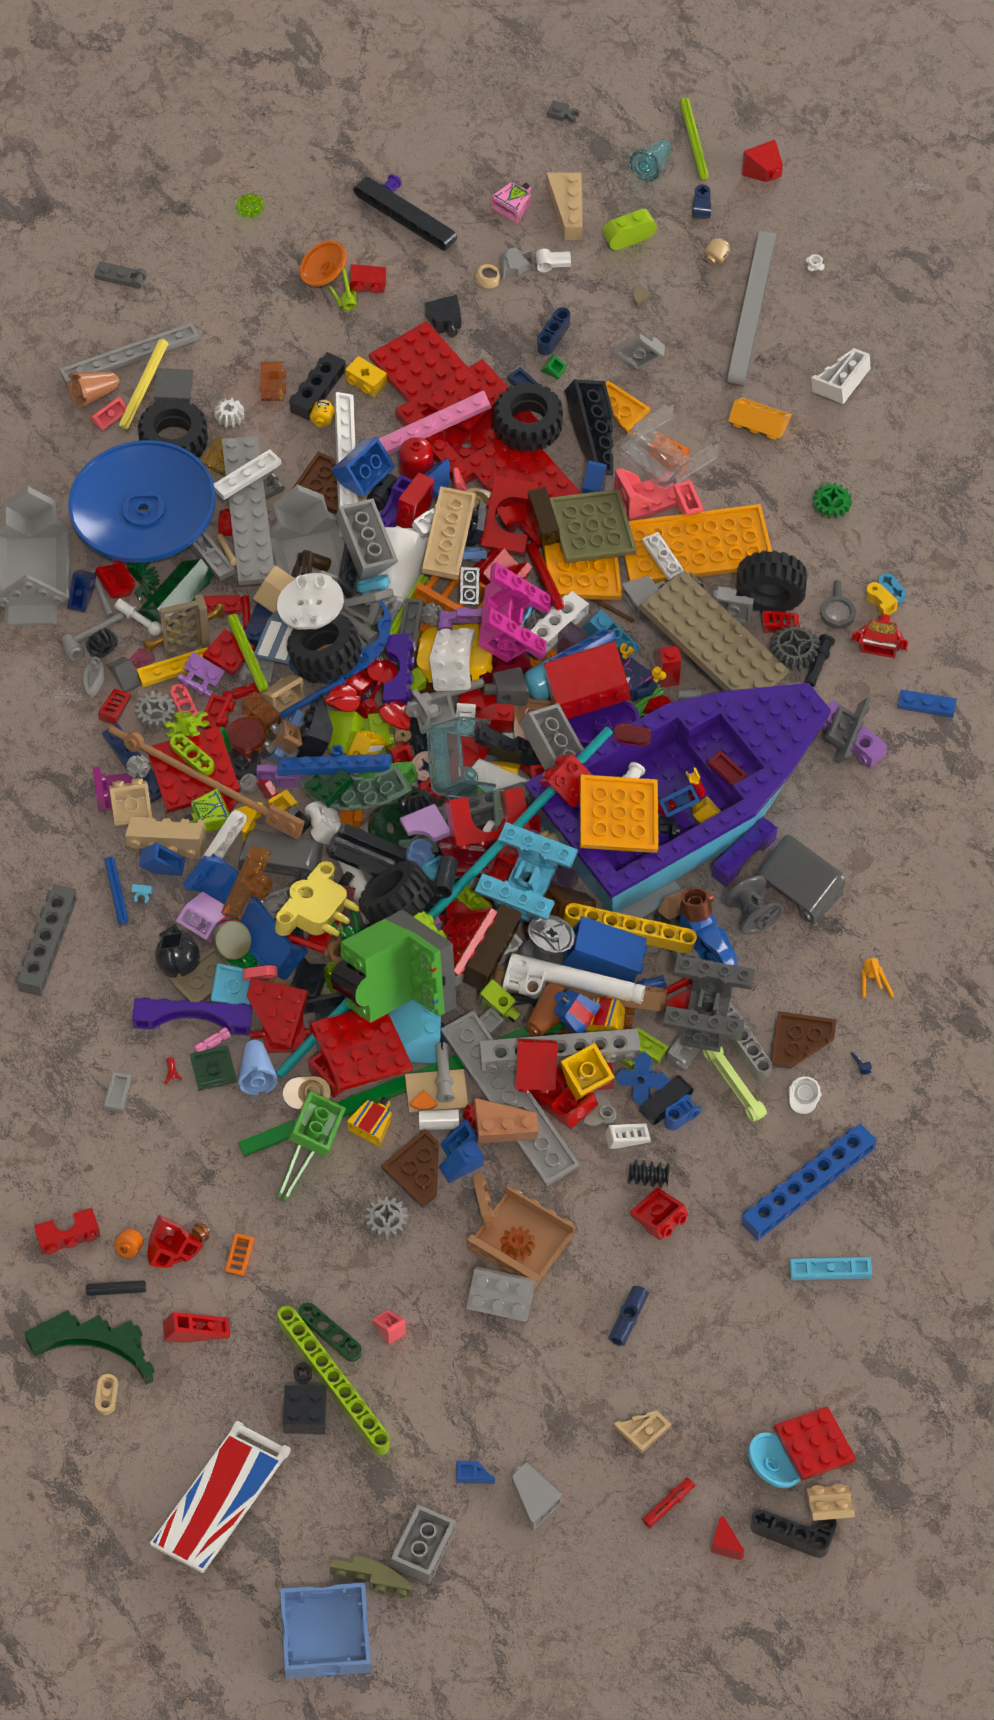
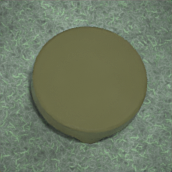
(231, 940)

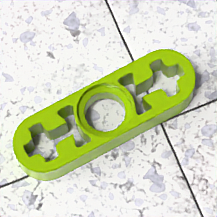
(190, 746)

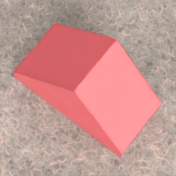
(687, 498)
(390, 1326)

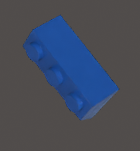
(364, 466)

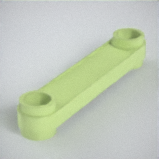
(753, 1109)

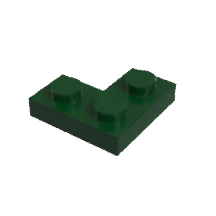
(329, 791)

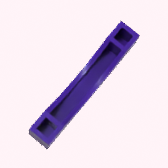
(153, 1013)

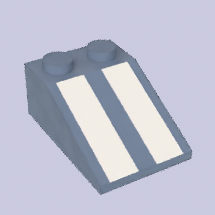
(274, 640)

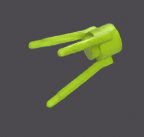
(347, 300)

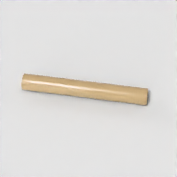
(226, 548)

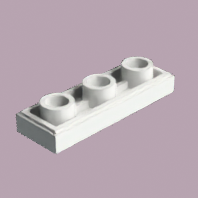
(662, 556)

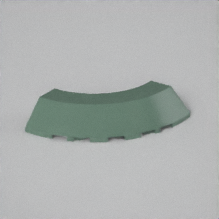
(368, 792)

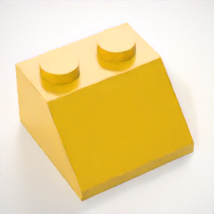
(586, 1071)

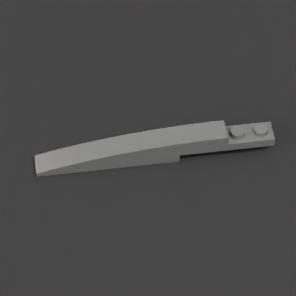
(211, 555)

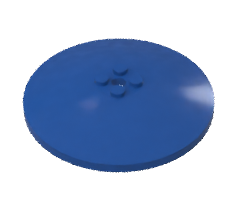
(138, 476)

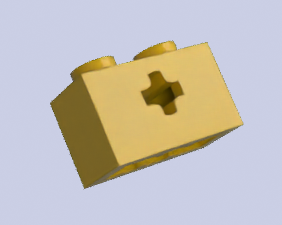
(366, 376)

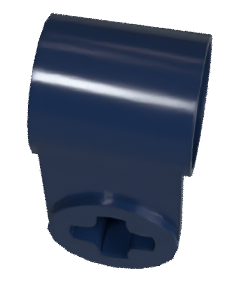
(702, 202)

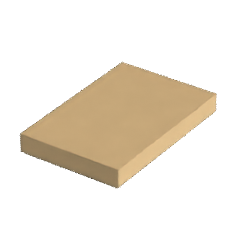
(418, 1082)

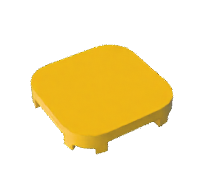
(479, 662)

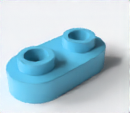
(377, 582)

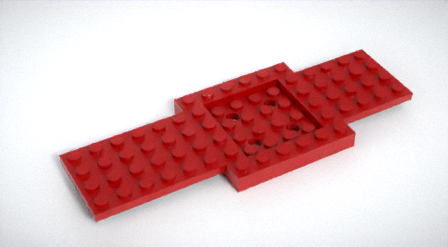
(418, 367)

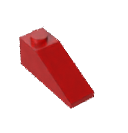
(194, 1327)

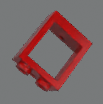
(415, 500)

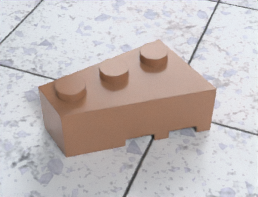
(503, 1123)

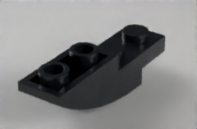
(505, 748)

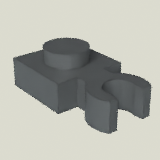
(561, 111)

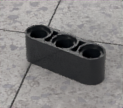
(655, 1107)

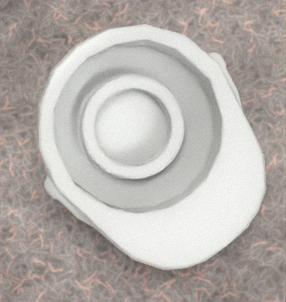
(804, 1095)

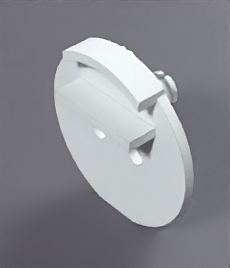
(310, 590)

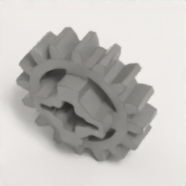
(155, 710)
(396, 1214)

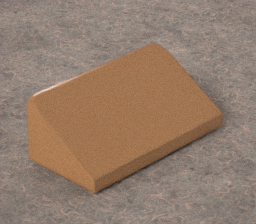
(671, 905)

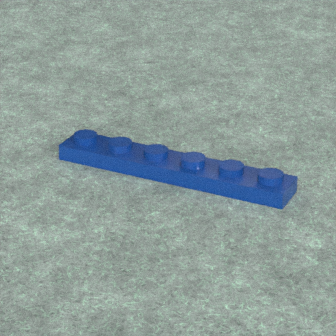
(332, 764)

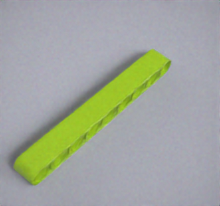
(336, 1388)

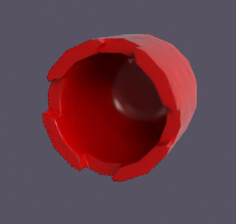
(415, 457)

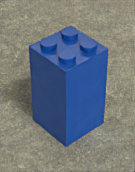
(606, 950)

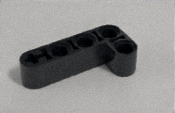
(791, 1530)

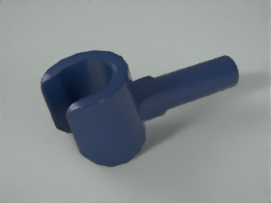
(864, 1068)

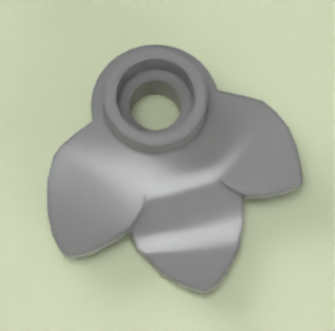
(603, 1108)

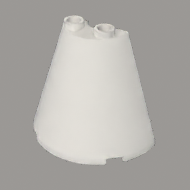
(410, 552)

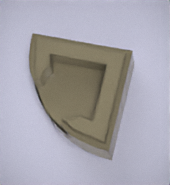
(640, 295)

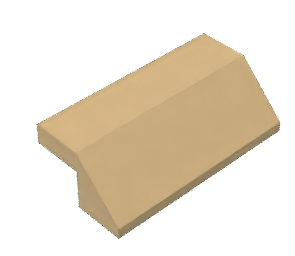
(272, 587)

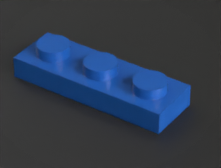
(927, 703)

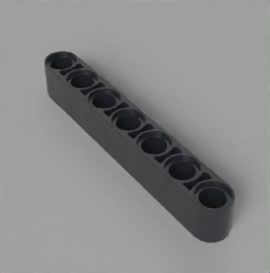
(405, 213)

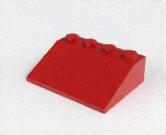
(587, 680)

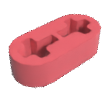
(261, 973)

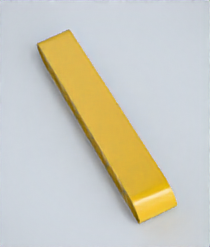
(638, 926)

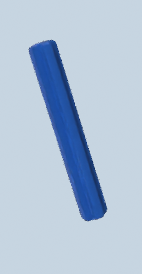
(116, 890)

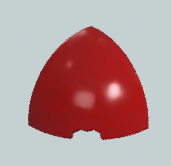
(170, 1244)

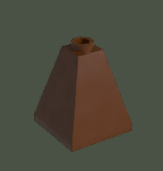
(564, 896)

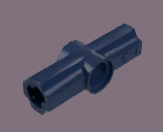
(624, 1325)

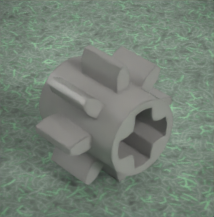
(431, 614)
(138, 766)

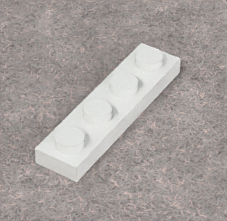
(247, 474)

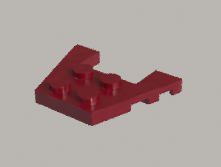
(468, 856)

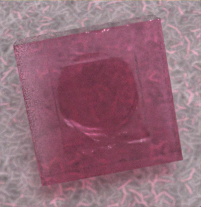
(142, 658)

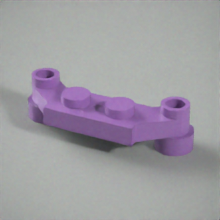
(460, 615)

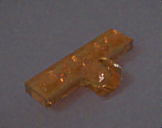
(249, 883)

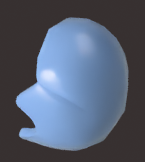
(419, 852)

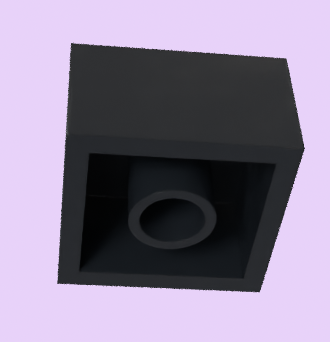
(304, 1409)

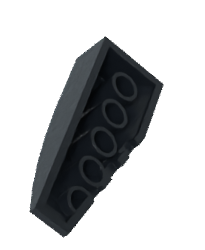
(591, 419)

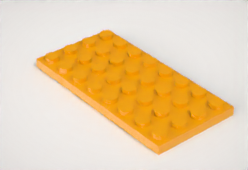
(701, 542)

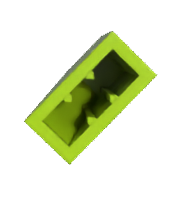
(345, 729)

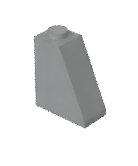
(534, 1494)

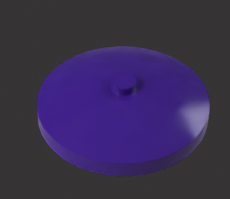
(592, 723)

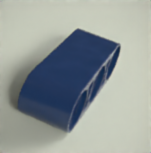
(553, 331)

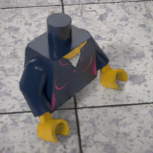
(640, 680)

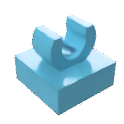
(142, 890)

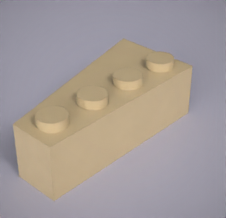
(566, 195)
(180, 837)

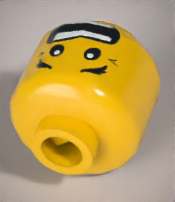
(322, 413)

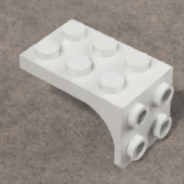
(451, 659)

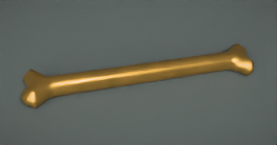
(150, 645)

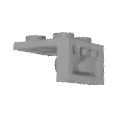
(372, 613)

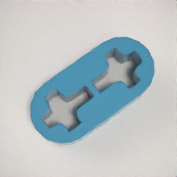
(894, 587)

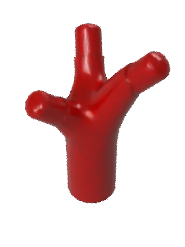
(172, 1073)

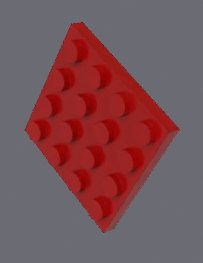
(181, 789)
(465, 932)
(360, 1050)

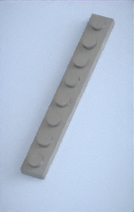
(132, 352)

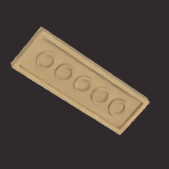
(448, 533)

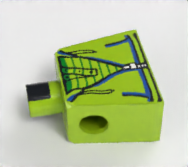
(211, 809)
(494, 996)

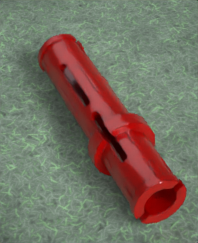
(686, 1486)

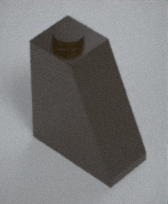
(543, 516)

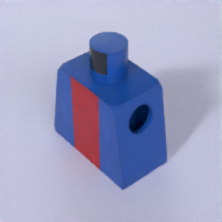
(575, 1010)

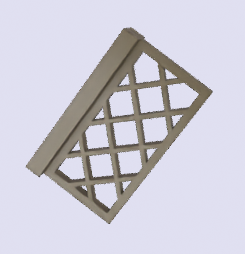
(198, 624)

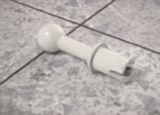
(154, 627)

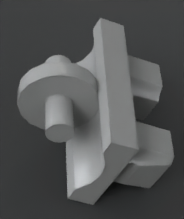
(422, 707)

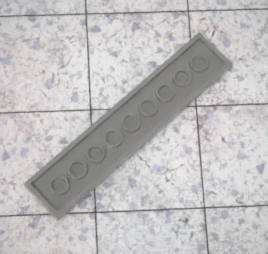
(248, 515)
(548, 1153)

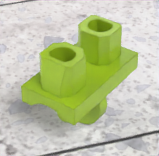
(472, 899)

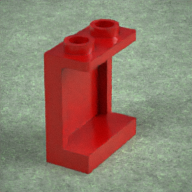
(536, 1065)

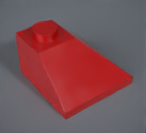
(762, 162)

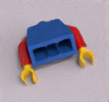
(683, 798)

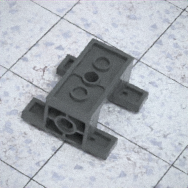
(710, 991)

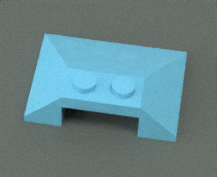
(418, 1031)

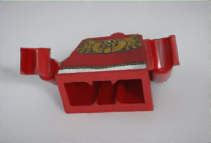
(880, 637)

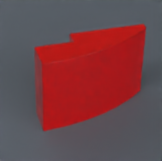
(562, 1103)

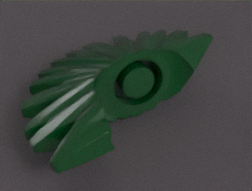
(145, 577)

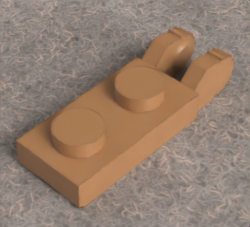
(484, 1198)

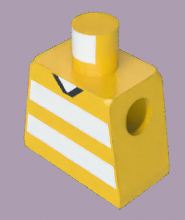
(366, 743)

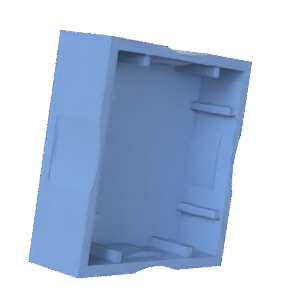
(325, 1631)

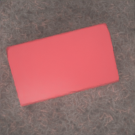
(109, 414)

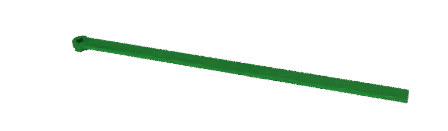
(352, 1104)

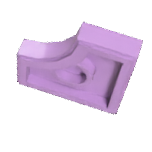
(426, 822)

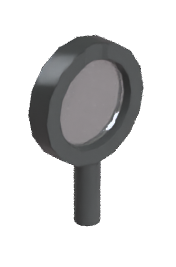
(837, 610)

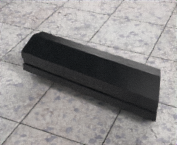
(364, 850)

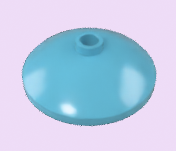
(771, 1461)

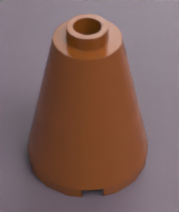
(543, 1017)

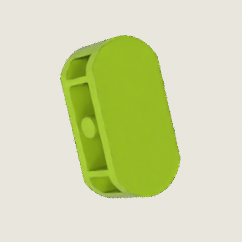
(629, 229)

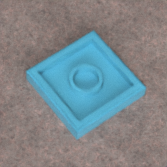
(229, 985)

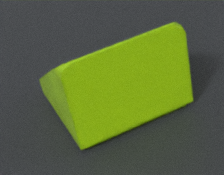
(419, 680)

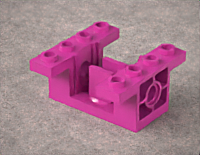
(503, 613)

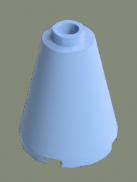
(256, 1069)

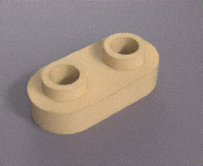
(106, 1395)

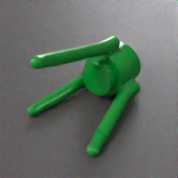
(348, 931)

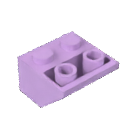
(202, 915)

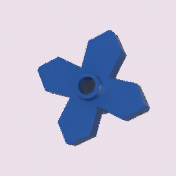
(634, 1078)

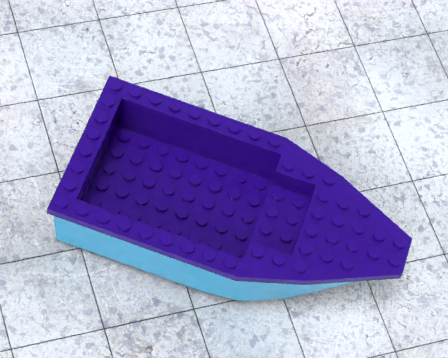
(755, 727)

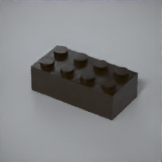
(492, 948)

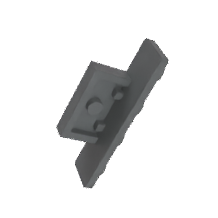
(845, 728)

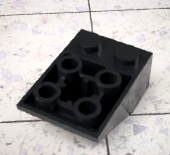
(316, 731)

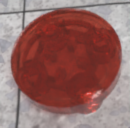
(246, 734)

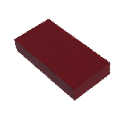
(726, 768)

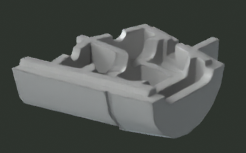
(514, 262)
(276, 901)

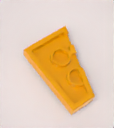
(625, 407)

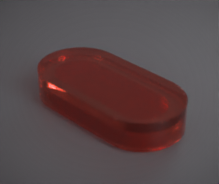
(632, 735)

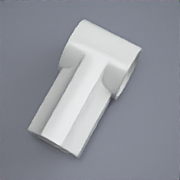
(547, 260)

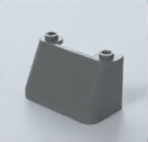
(287, 854)
(803, 878)

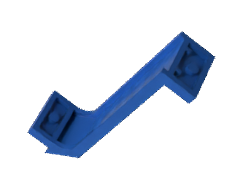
(268, 948)

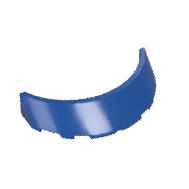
(373, 650)

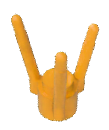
(873, 970)

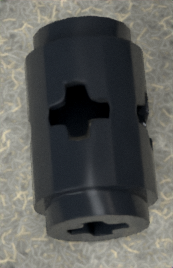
(382, 491)

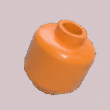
(128, 1243)

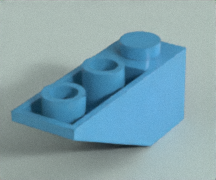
(600, 621)

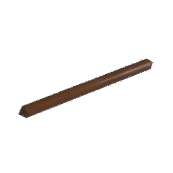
(617, 612)

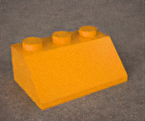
(759, 418)

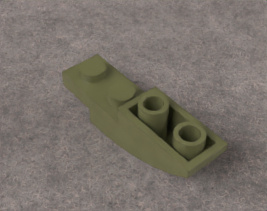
(381, 1577)

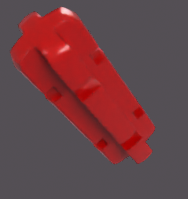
(242, 691)

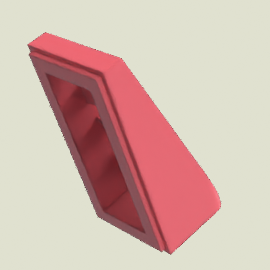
(458, 481)

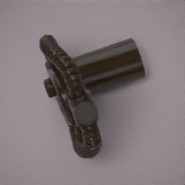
(310, 560)

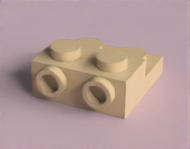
(130, 800)
(829, 1502)

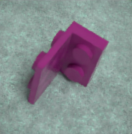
(102, 787)

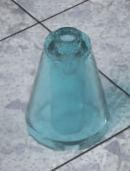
(650, 160)

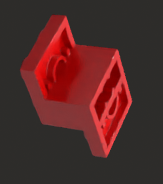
(503, 558)

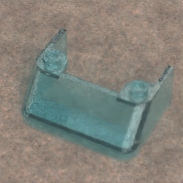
(446, 760)

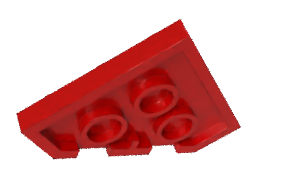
(278, 1009)

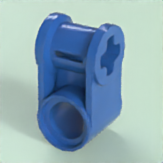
(683, 1110)

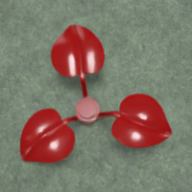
(346, 699)

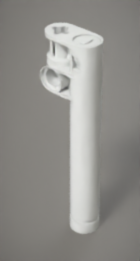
(325, 824)
(525, 971)

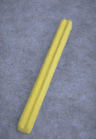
(143, 384)

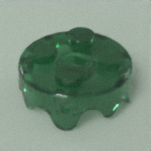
(388, 814)

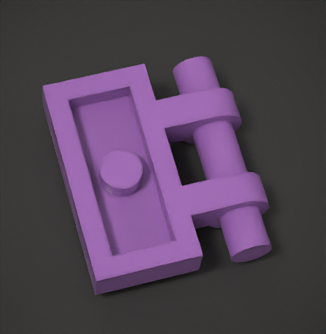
(203, 670)

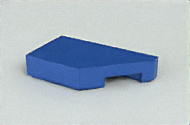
(472, 1473)

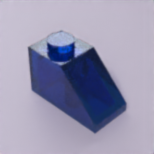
(81, 590)

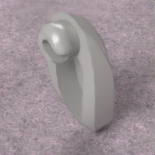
(93, 676)

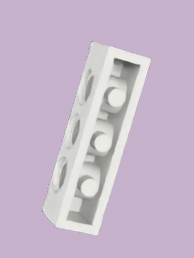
(577, 610)

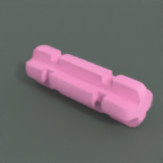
(213, 1040)

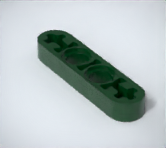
(328, 1333)

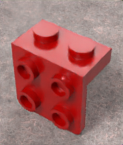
(565, 778)

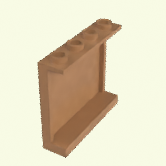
(516, 1210)

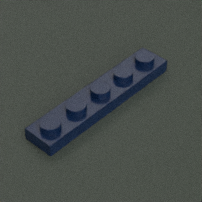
(124, 754)

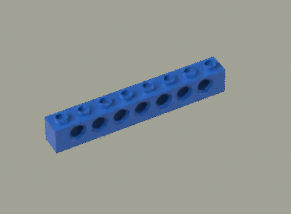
(760, 1226)

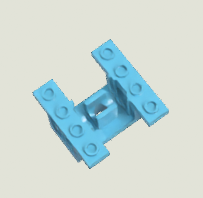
(537, 860)

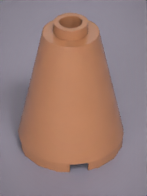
(90, 386)

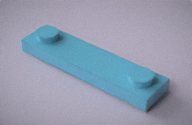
(830, 1268)

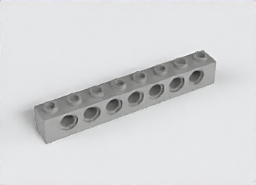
(566, 1042)

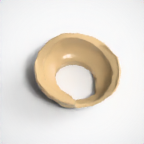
(483, 281)

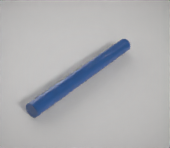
(306, 701)

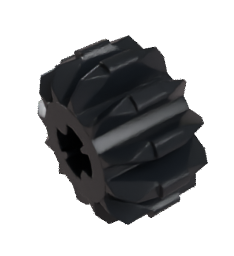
(101, 643)
(415, 801)

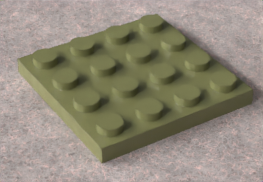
(593, 526)

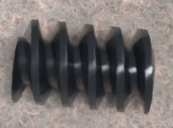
(648, 1173)

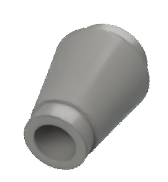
(72, 648)

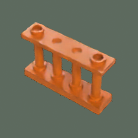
(428, 595)

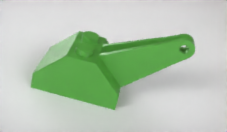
(314, 1130)

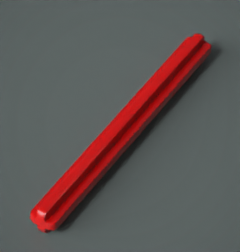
(545, 576)

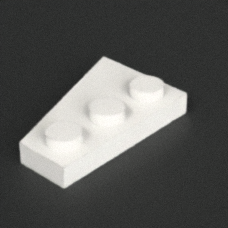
(494, 774)

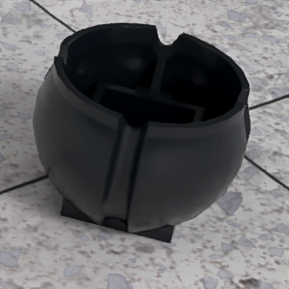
(177, 954)

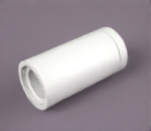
(438, 1119)

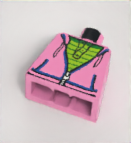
(512, 201)

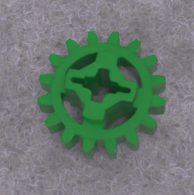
(840, 504)

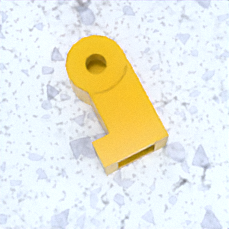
(881, 598)

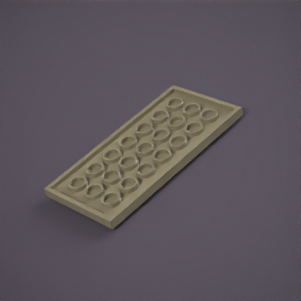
(712, 636)

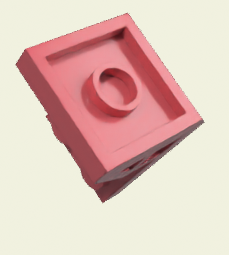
(642, 498)

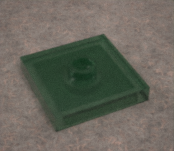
(213, 1068)

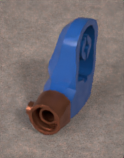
(711, 939)

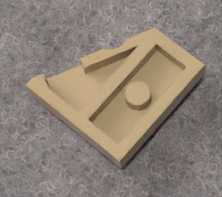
(643, 1430)

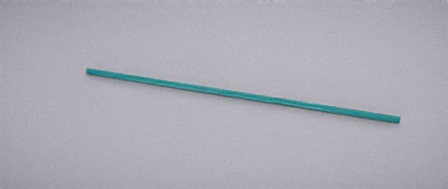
(459, 886)

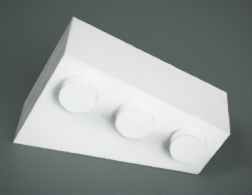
(842, 377)

